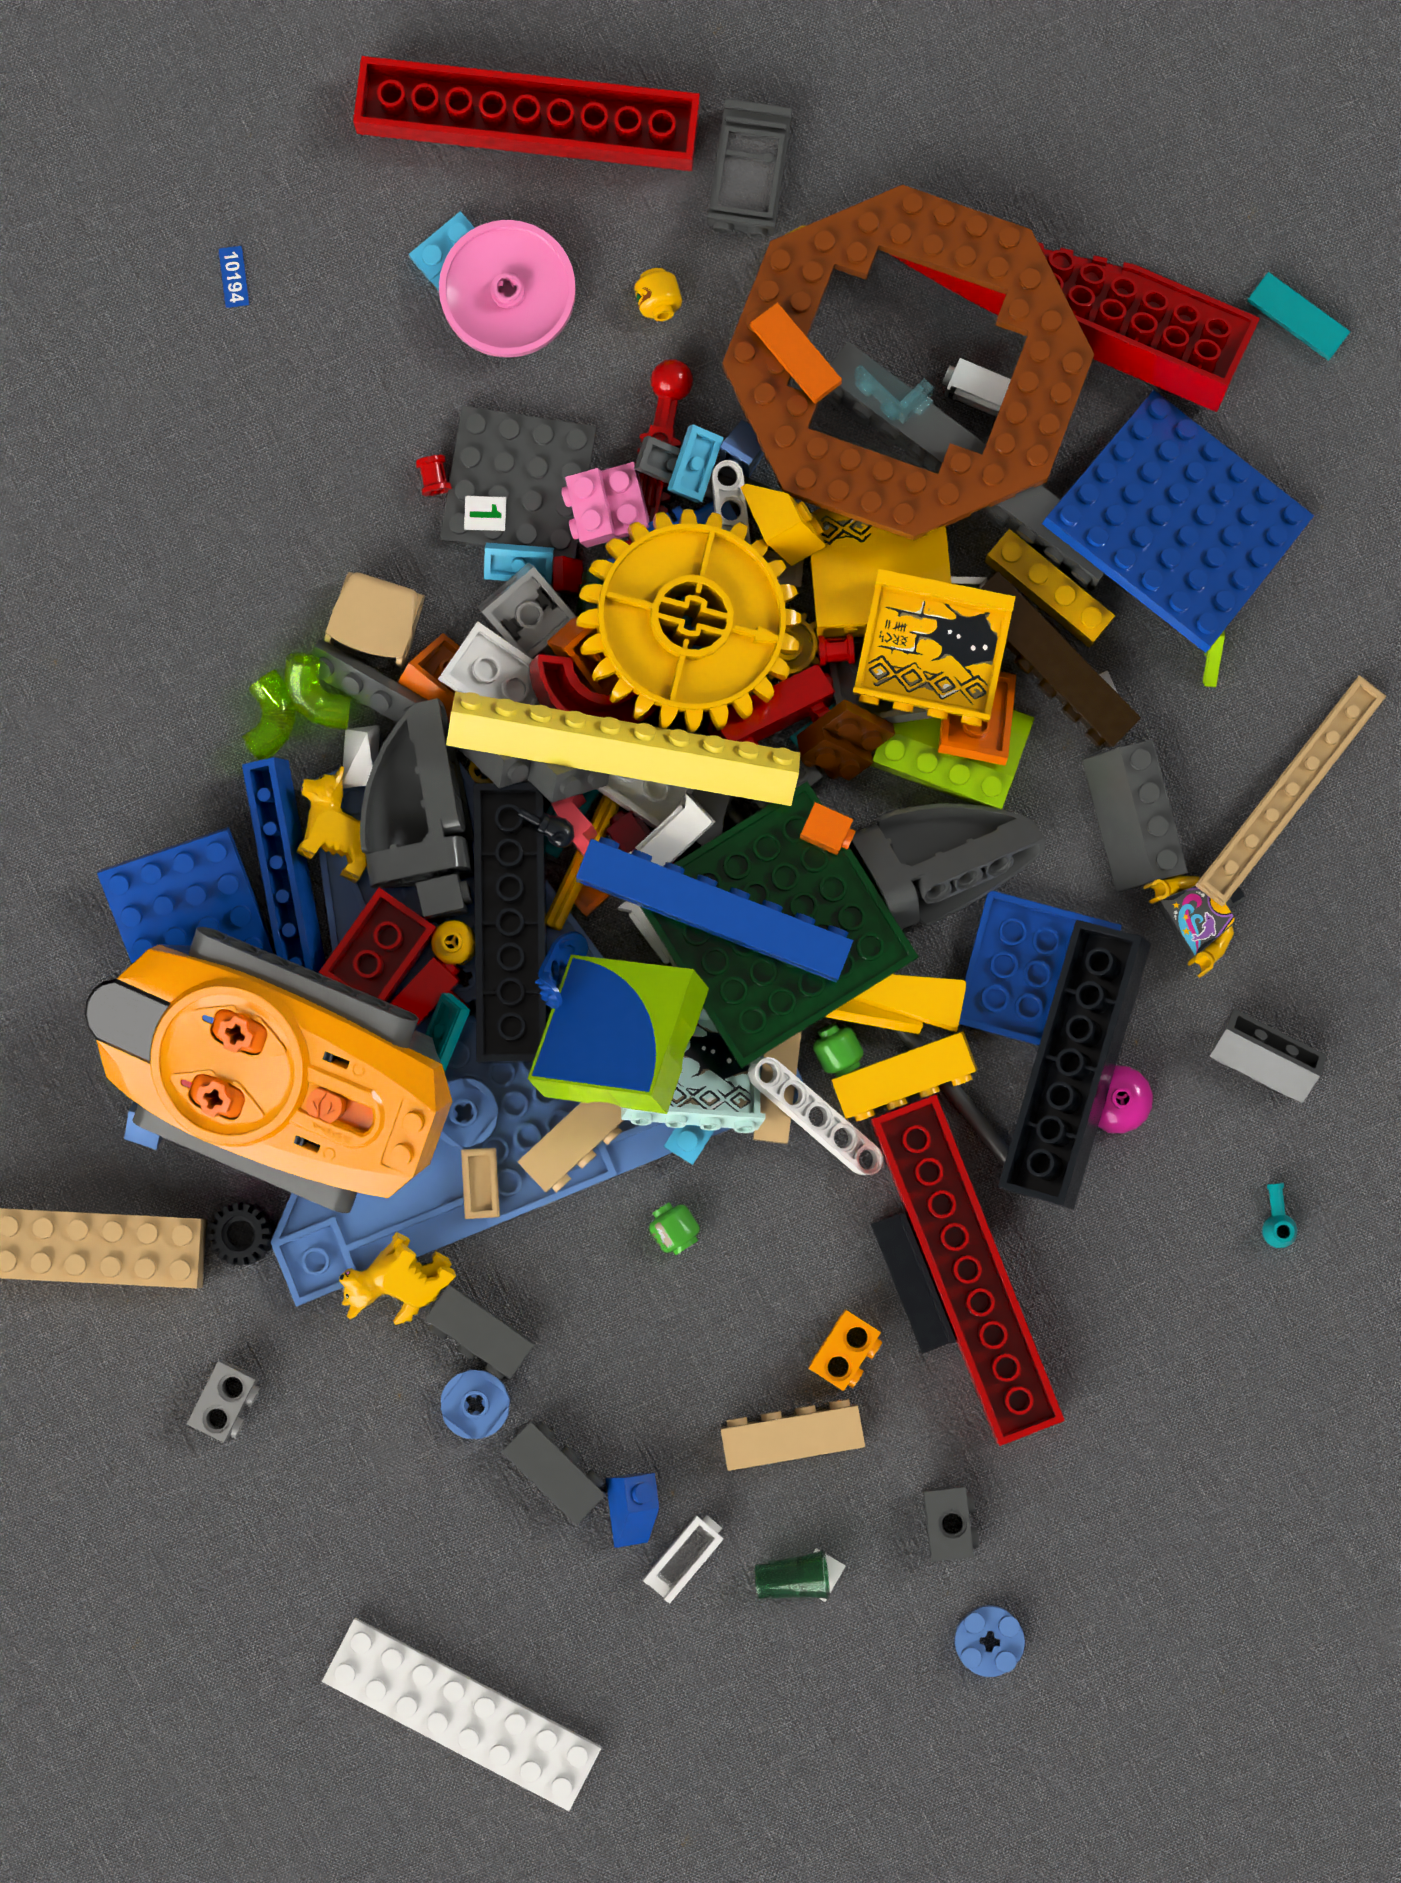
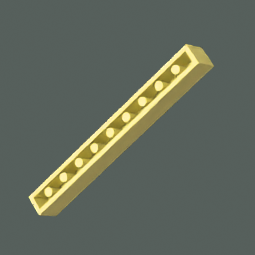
(623, 748)

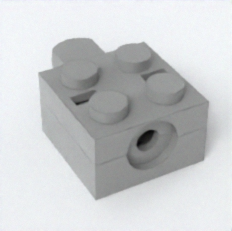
(527, 612)

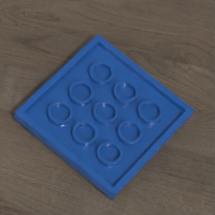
(184, 888)
(1017, 966)

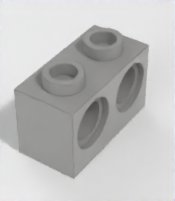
(216, 1397)

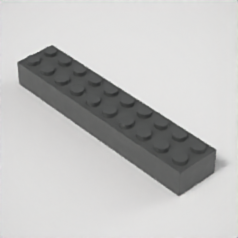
(926, 443)

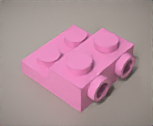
(605, 503)

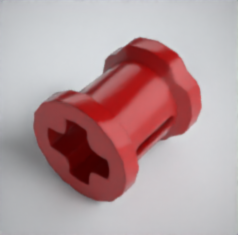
(433, 475)
(836, 649)

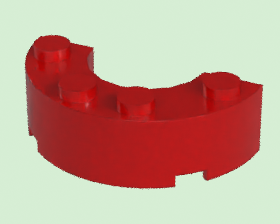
(561, 689)

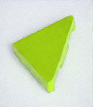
(1212, 663)

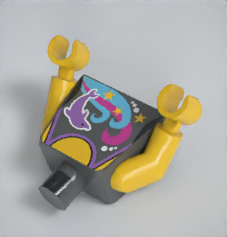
(1196, 919)

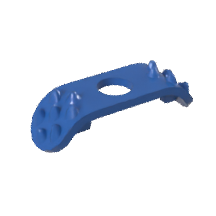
(559, 953)

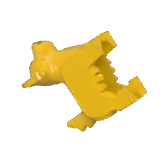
(330, 826)
(398, 1275)

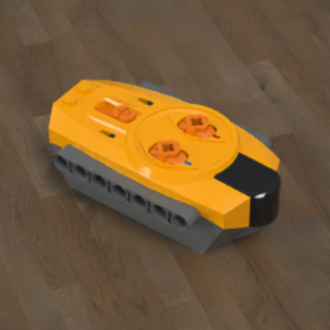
(272, 1068)

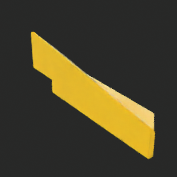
(906, 1003)

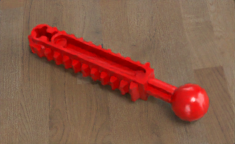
(670, 382)

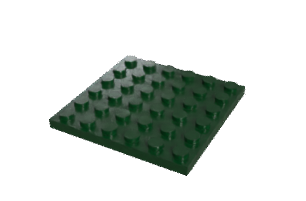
(756, 997)

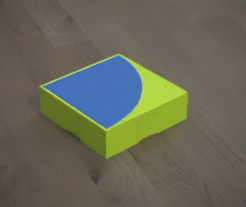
(618, 1033)

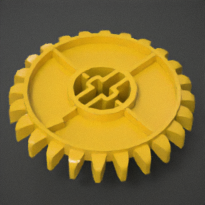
(738, 628)

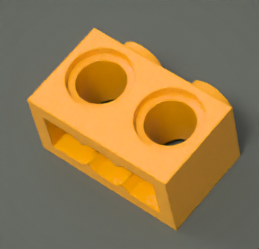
(837, 1345)

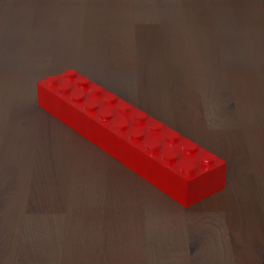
(526, 113)
(967, 1270)

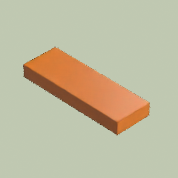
(796, 353)

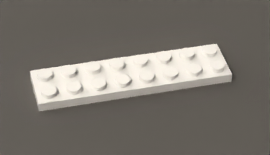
(500, 671)
(462, 1714)

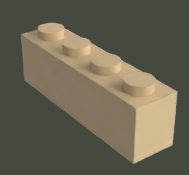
(571, 1143)
(792, 1436)

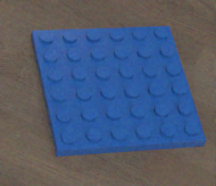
(1178, 520)

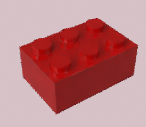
(379, 947)

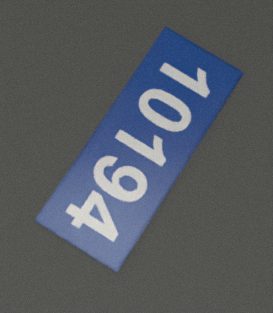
(233, 276)

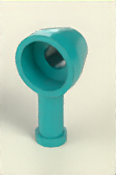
(1278, 1218)

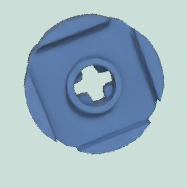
(484, 1112)
(454, 1404)
(1002, 1656)

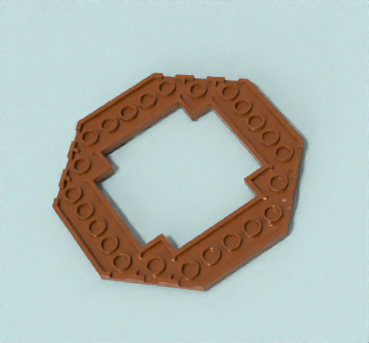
(953, 242)

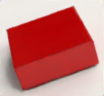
(567, 574)

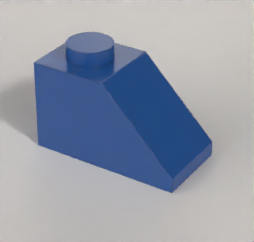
(632, 1507)

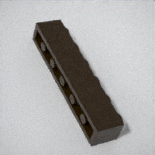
(1063, 671)

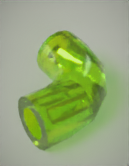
(309, 697)
(276, 718)

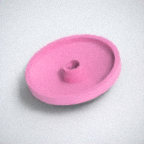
(507, 288)

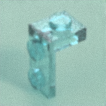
(915, 402)

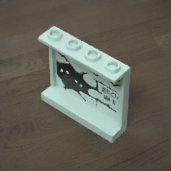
(710, 1088)

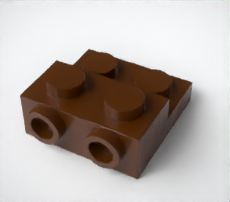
(843, 740)

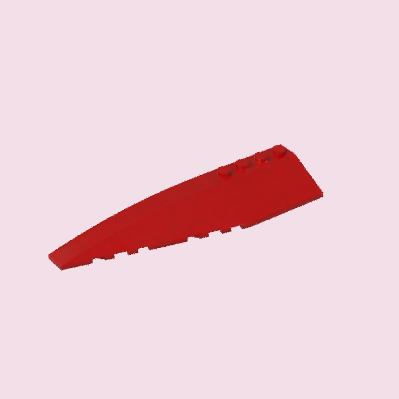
(1140, 323)

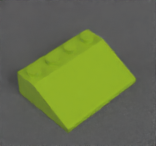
(915, 757)

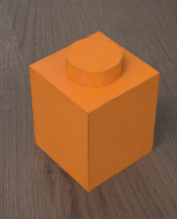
(828, 829)

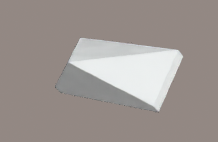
(360, 753)

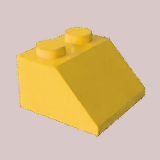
(785, 523)

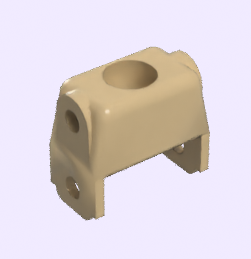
(375, 617)

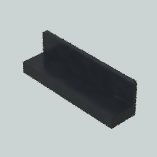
(913, 1282)

